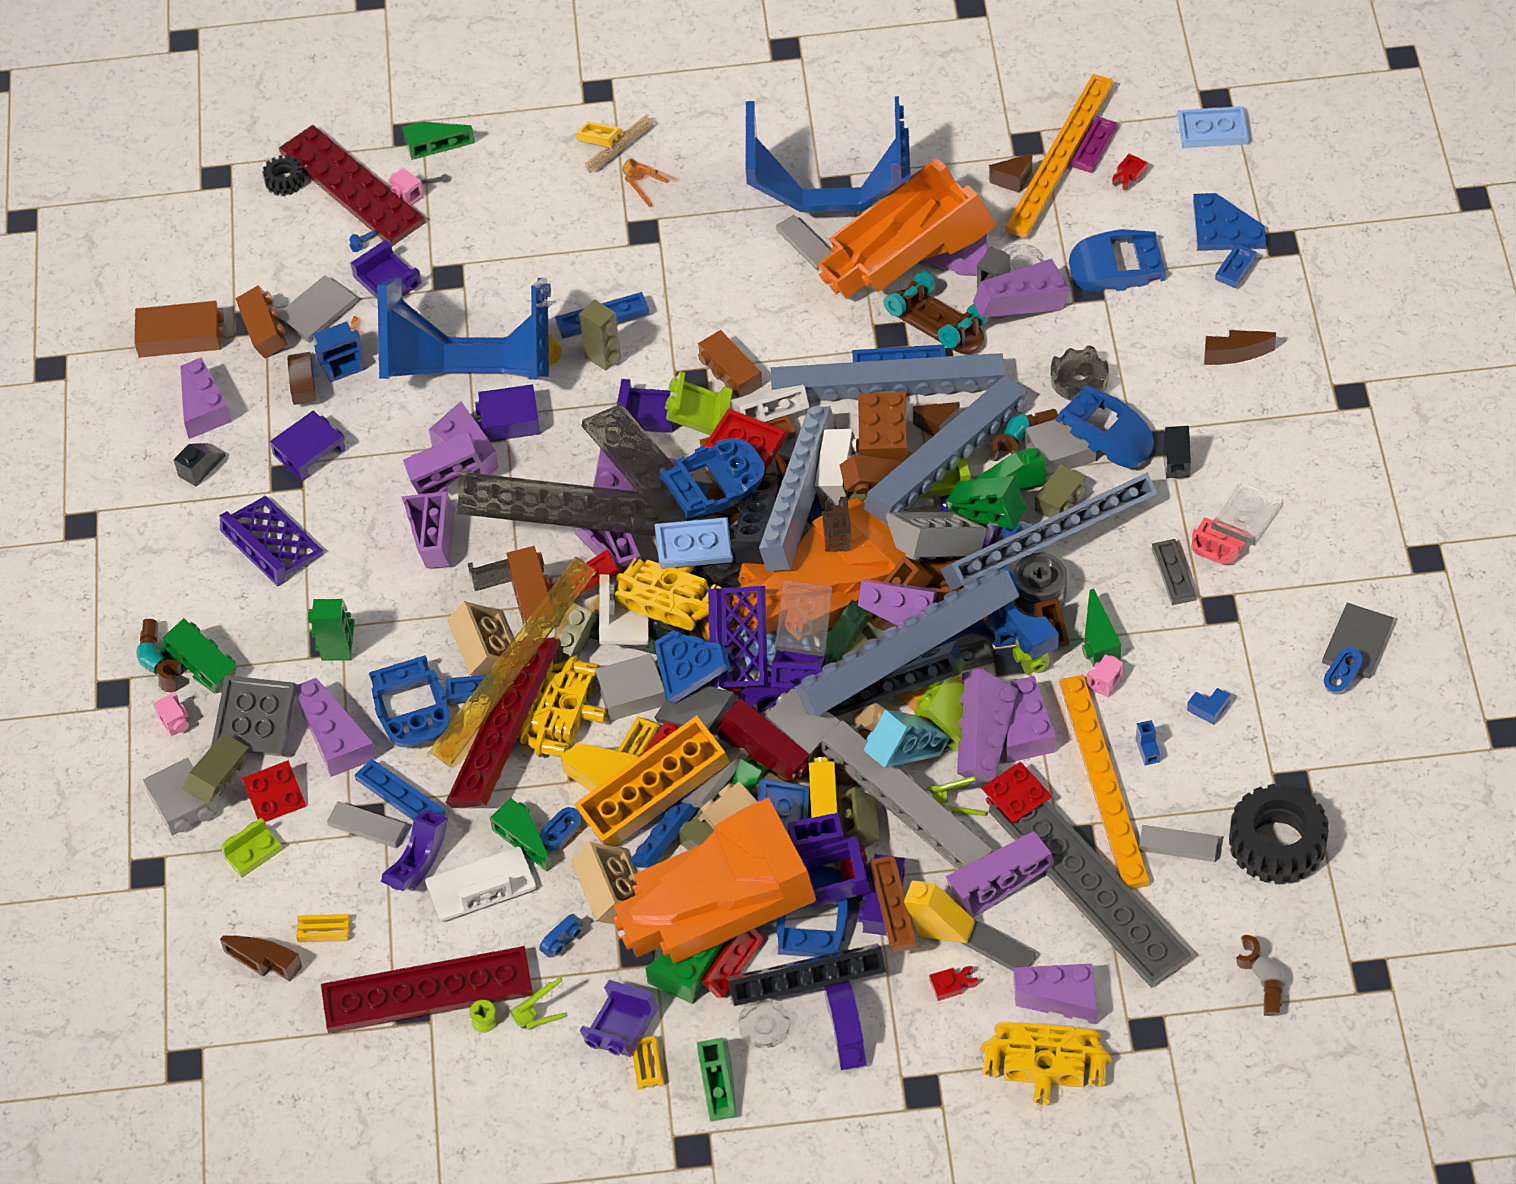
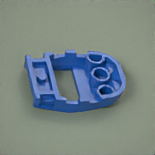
(1095, 267)
(1125, 442)
(732, 465)
(419, 725)
(810, 941)

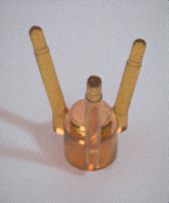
(636, 171)

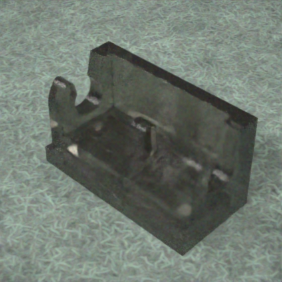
(836, 526)
(489, 575)

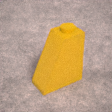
(593, 765)
(822, 787)
(937, 913)

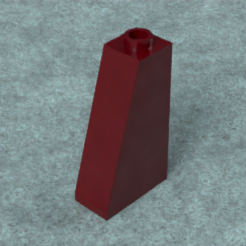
(763, 741)

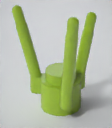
(940, 795)
(524, 1013)

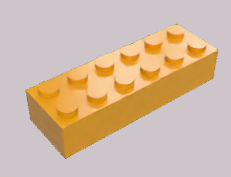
(652, 783)

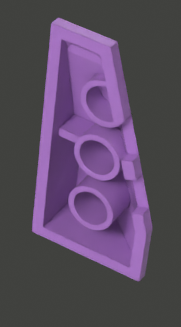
(962, 261)

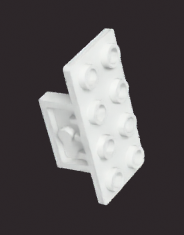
(617, 623)
(480, 884)

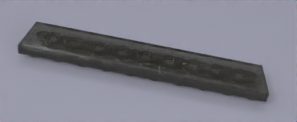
(641, 464)
(555, 504)

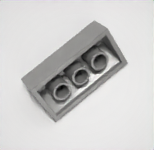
(935, 534)

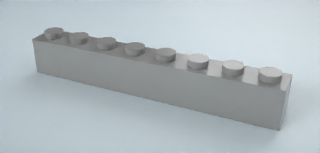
(904, 798)

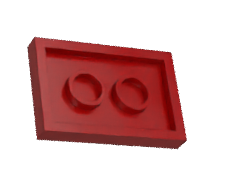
(762, 436)

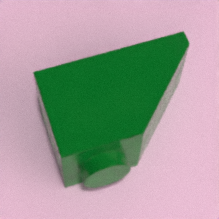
(749, 773)

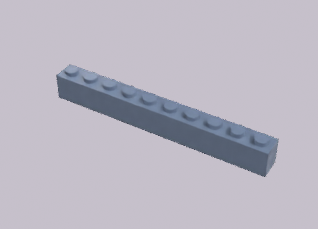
(911, 376)
(946, 449)
(796, 492)
(1049, 531)
(906, 642)

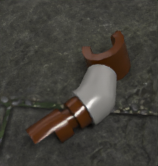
(1267, 970)

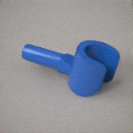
(356, 240)

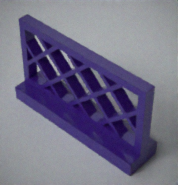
(255, 547)
(720, 632)

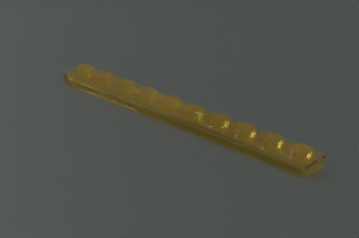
(512, 661)

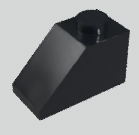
(1177, 452)
(197, 461)

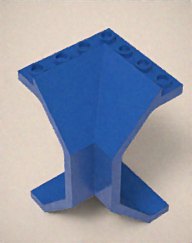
(771, 178)
(415, 346)

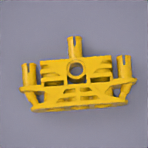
(664, 593)
(572, 697)
(1036, 1045)

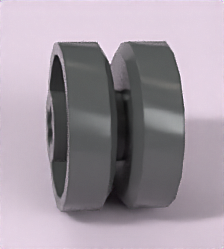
(1040, 579)

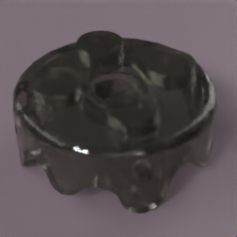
(1078, 362)

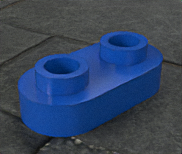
(1342, 671)
(559, 830)
(563, 933)

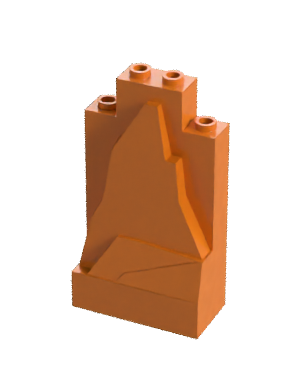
(905, 227)
(870, 557)
(717, 889)

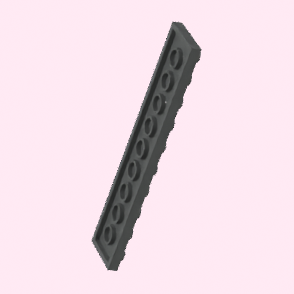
(1101, 895)

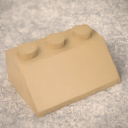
(479, 636)
(605, 878)

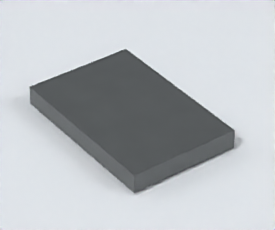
(1360, 630)
(705, 702)

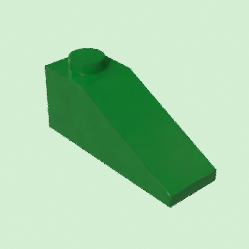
(434, 137)
(1026, 466)
(1099, 633)
(516, 826)
(717, 1078)

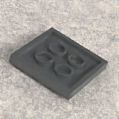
(256, 713)

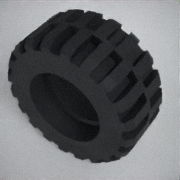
(1277, 861)

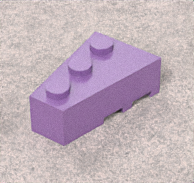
(202, 401)
(457, 422)
(441, 464)
(432, 526)
(618, 543)
(894, 600)
(1029, 726)
(1057, 989)

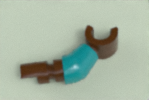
(1016, 431)
(151, 658)

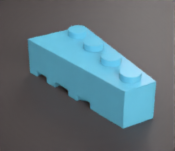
(904, 739)

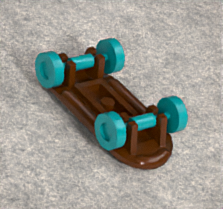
(935, 318)

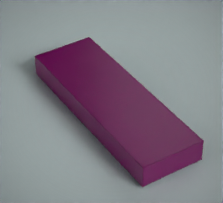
(1094, 144)

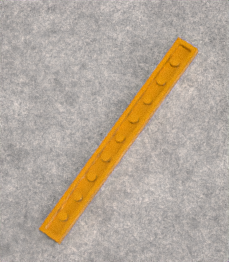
(1059, 156)
(1103, 782)

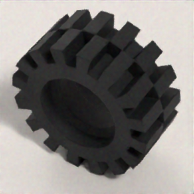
(281, 166)

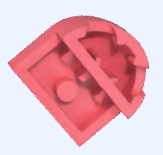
(1214, 544)

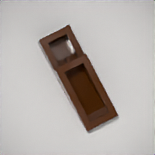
(1238, 347)
(301, 378)
(262, 955)

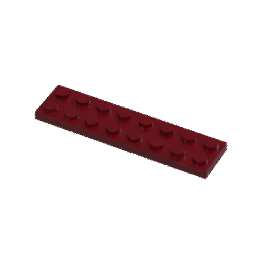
(353, 185)
(499, 733)
(426, 989)

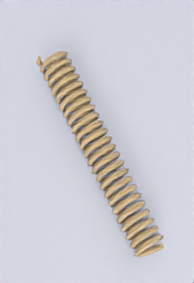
(606, 149)

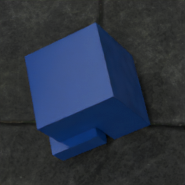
(338, 351)

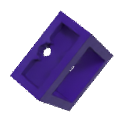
(792, 665)
(833, 853)

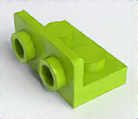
(250, 848)

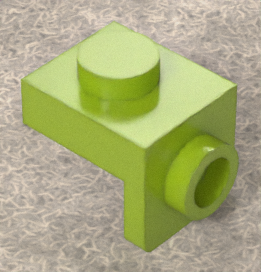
(1029, 665)

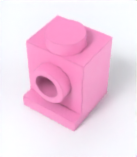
(406, 186)
(1105, 675)
(171, 714)

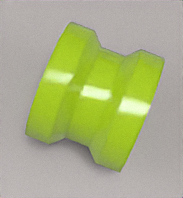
(482, 1022)

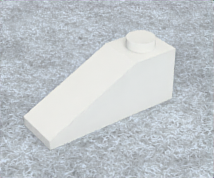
(772, 403)

